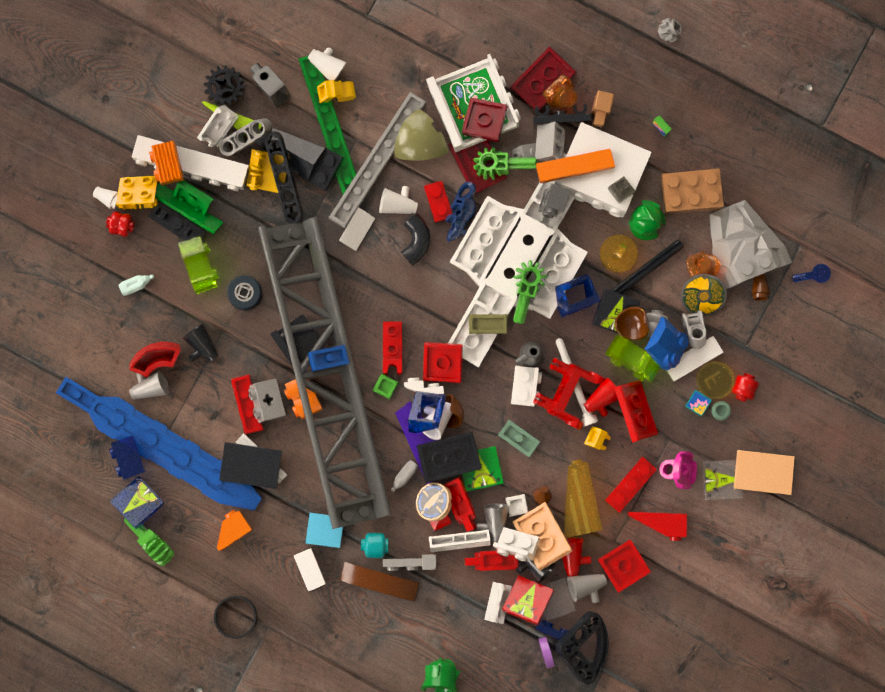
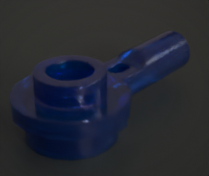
(820, 274)

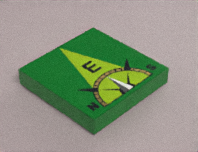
(489, 474)

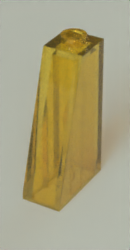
(581, 507)

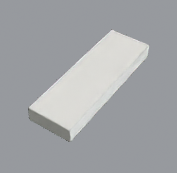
(694, 358)

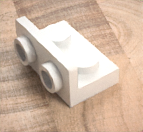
(525, 385)
(517, 543)

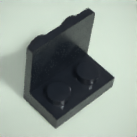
(303, 340)

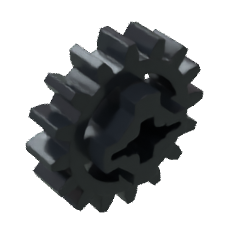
(228, 78)

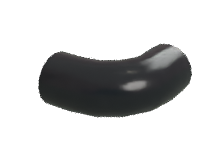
(420, 239)

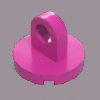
(683, 472)

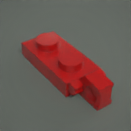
(461, 504)
(492, 561)

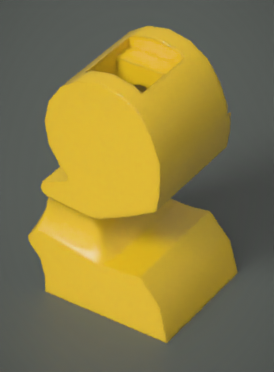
(342, 90)

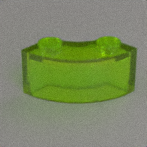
(197, 263)
(633, 358)

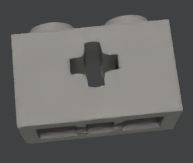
(268, 391)

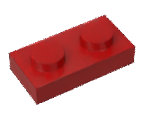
(438, 201)

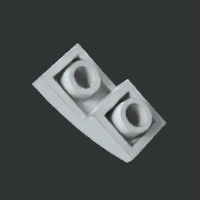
(415, 385)

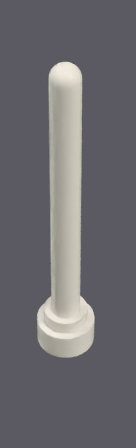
(588, 418)

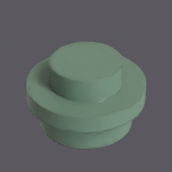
(721, 410)

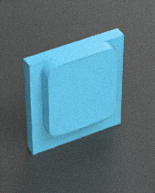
(321, 532)

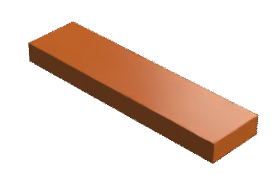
(575, 165)

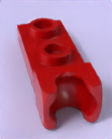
(392, 346)

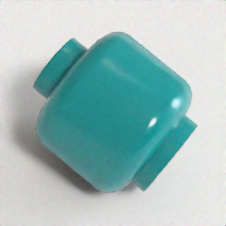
(374, 545)

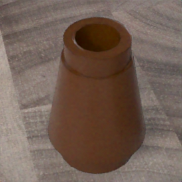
(760, 288)

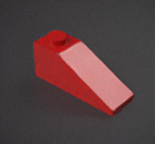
(666, 524)

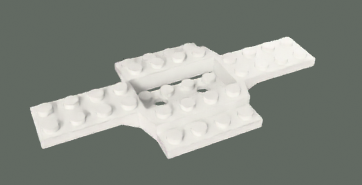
(497, 293)

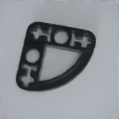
(594, 669)

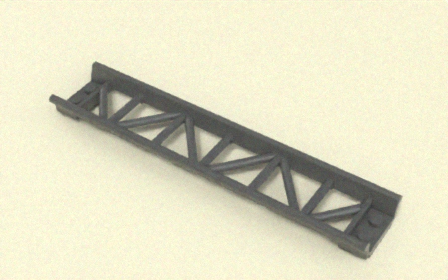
(366, 506)

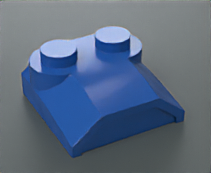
(667, 345)

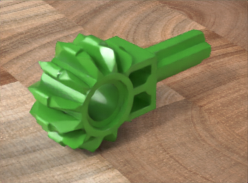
(502, 163)
(527, 289)
(153, 544)

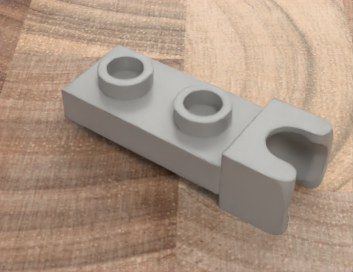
(427, 562)

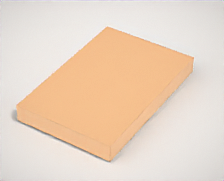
(764, 472)
(543, 524)

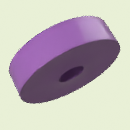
(546, 652)

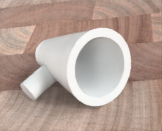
(327, 64)
(396, 203)
(437, 433)

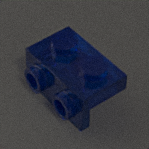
(127, 457)

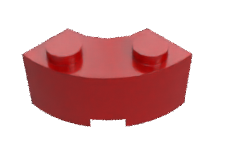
(154, 356)

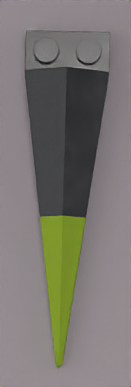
(306, 158)

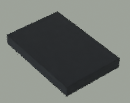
(448, 457)
(250, 465)

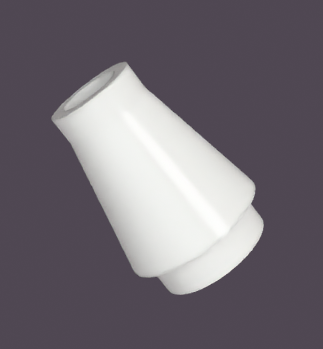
(107, 197)

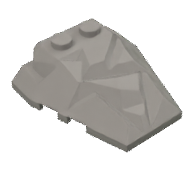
(744, 244)

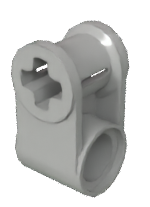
(694, 325)

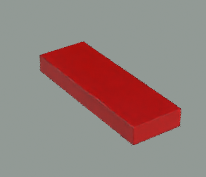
(245, 404)

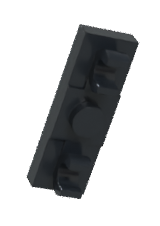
(561, 116)
(175, 222)

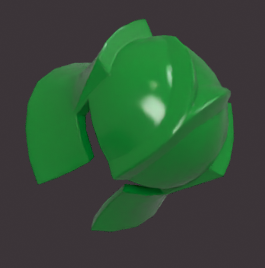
(646, 220)
(440, 675)

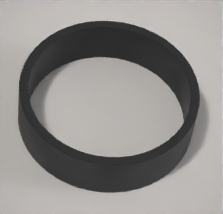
(230, 636)

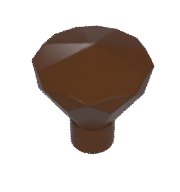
(542, 495)

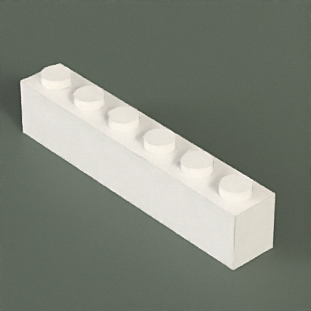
(198, 165)

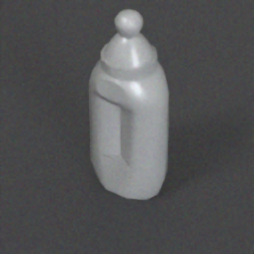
(404, 475)

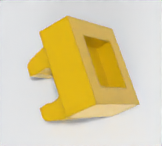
(596, 438)

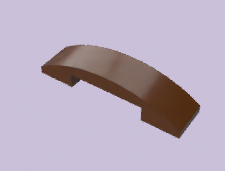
(379, 581)

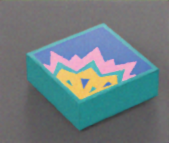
(698, 403)

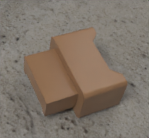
(601, 108)

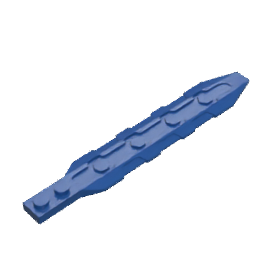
(160, 445)

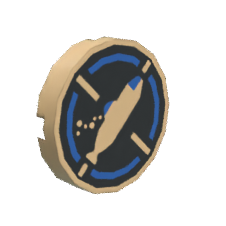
(433, 502)

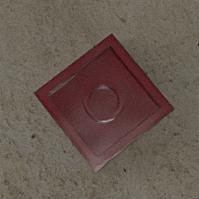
(484, 119)

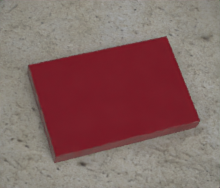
(539, 77)
(465, 162)

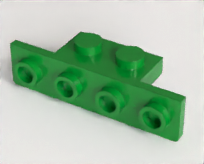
(189, 203)

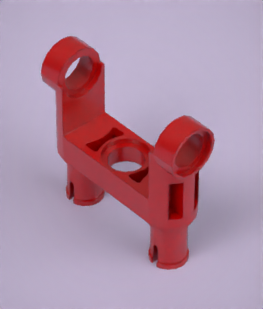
(557, 405)

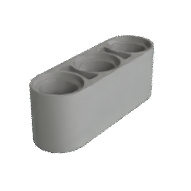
(237, 138)

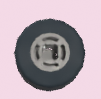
(248, 298)

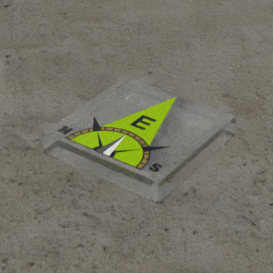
(719, 480)

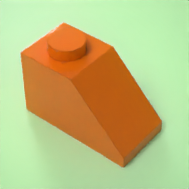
(232, 529)

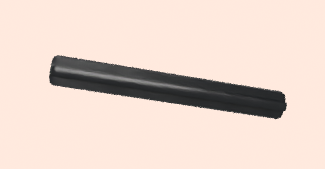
(648, 267)

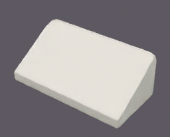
(357, 229)
(309, 569)

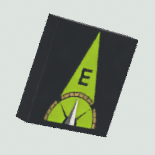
(609, 308)

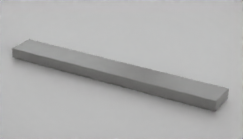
(374, 163)

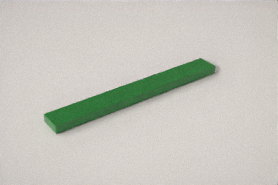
(328, 123)

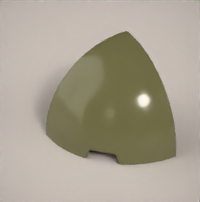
(419, 139)

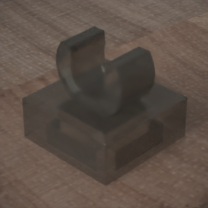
(621, 189)

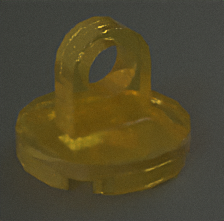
(618, 253)

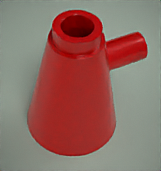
(601, 397)
(573, 560)

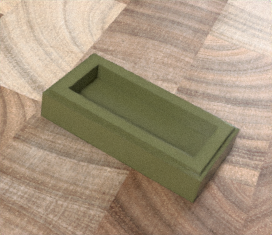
(487, 323)

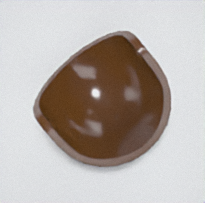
(632, 323)
(457, 412)

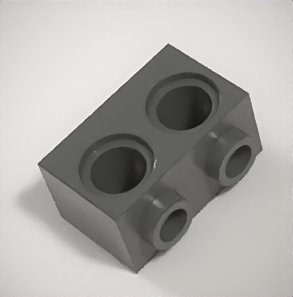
(553, 201)

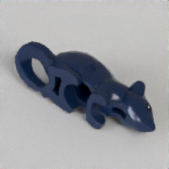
(463, 211)

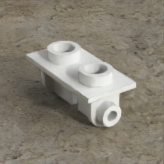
(497, 599)

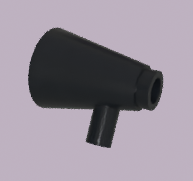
(201, 342)
(538, 575)

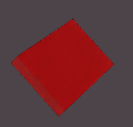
(636, 411)

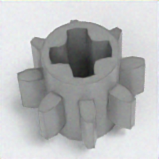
(670, 30)

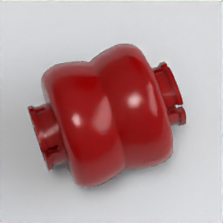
(120, 224)
(745, 387)

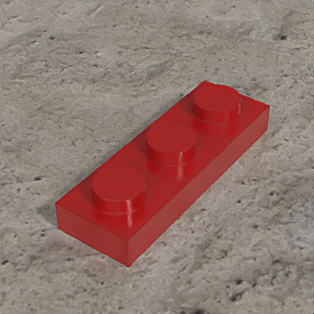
(630, 484)

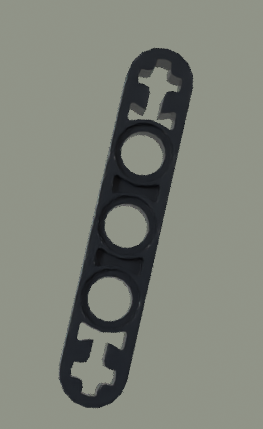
(281, 186)

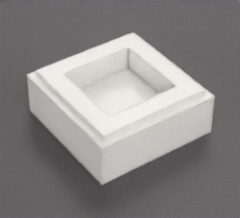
(517, 505)

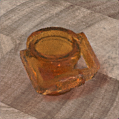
(561, 94)
(703, 264)

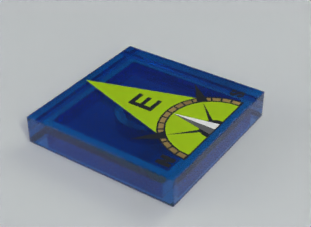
(137, 502)

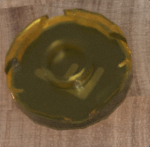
(715, 380)

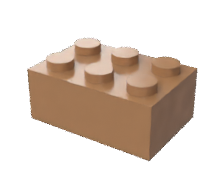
(691, 191)

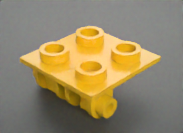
(260, 172)
(137, 191)

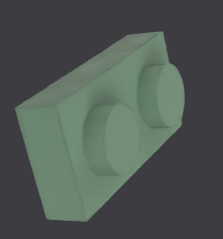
(518, 438)

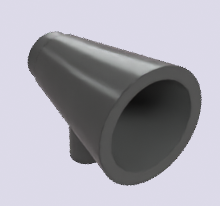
(528, 359)

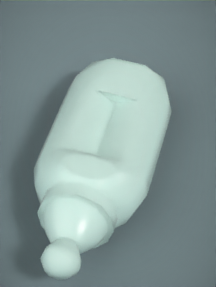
(134, 284)

